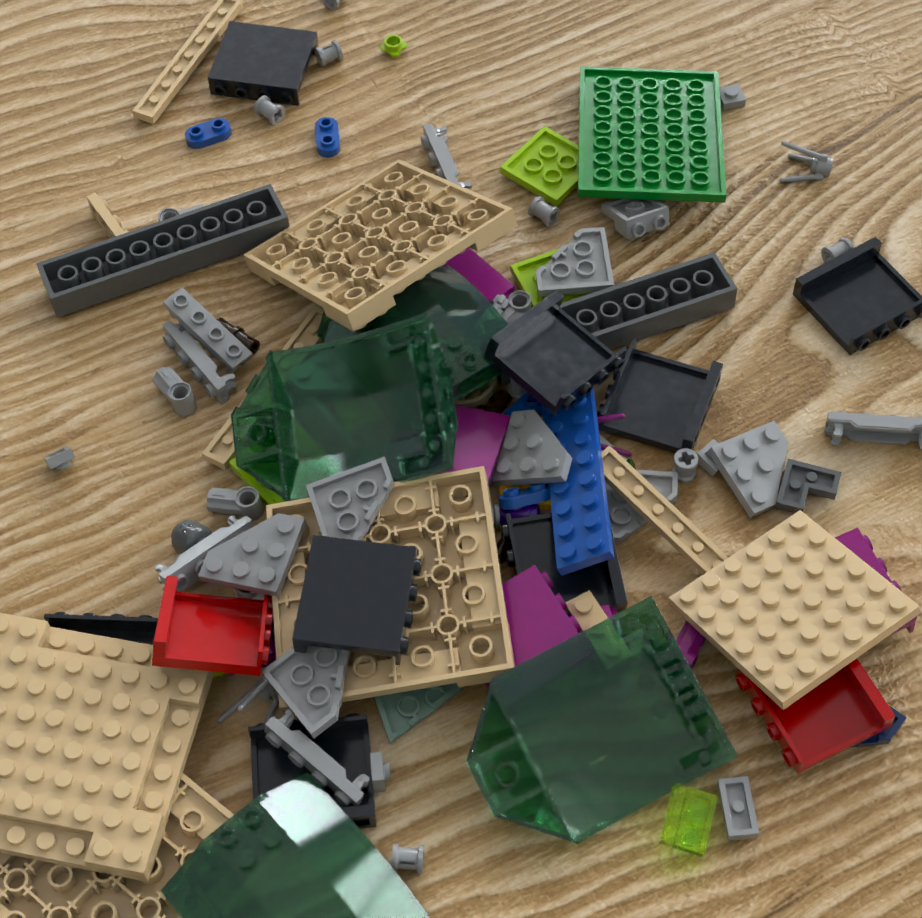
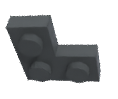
(802, 479)

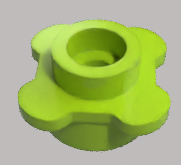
(393, 45)

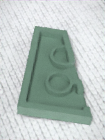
(406, 709)

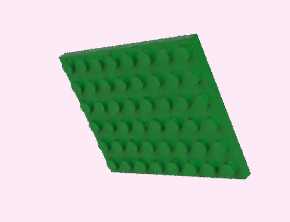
(650, 135)

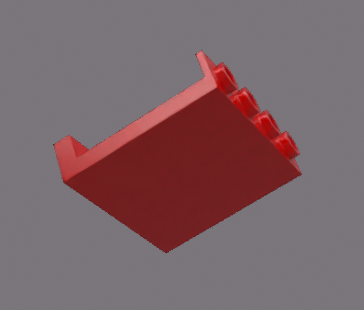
(212, 632)
(824, 720)

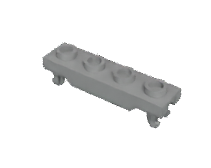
(439, 154)
(207, 330)
(200, 364)
(873, 428)
(190, 562)
(307, 753)

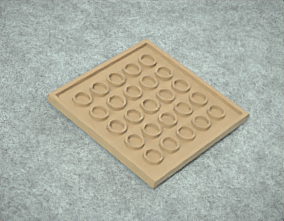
(793, 608)

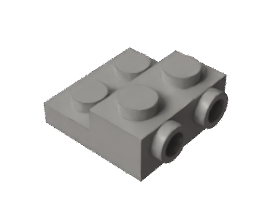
(636, 217)

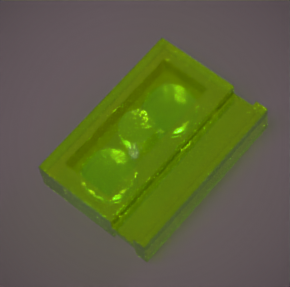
(688, 819)

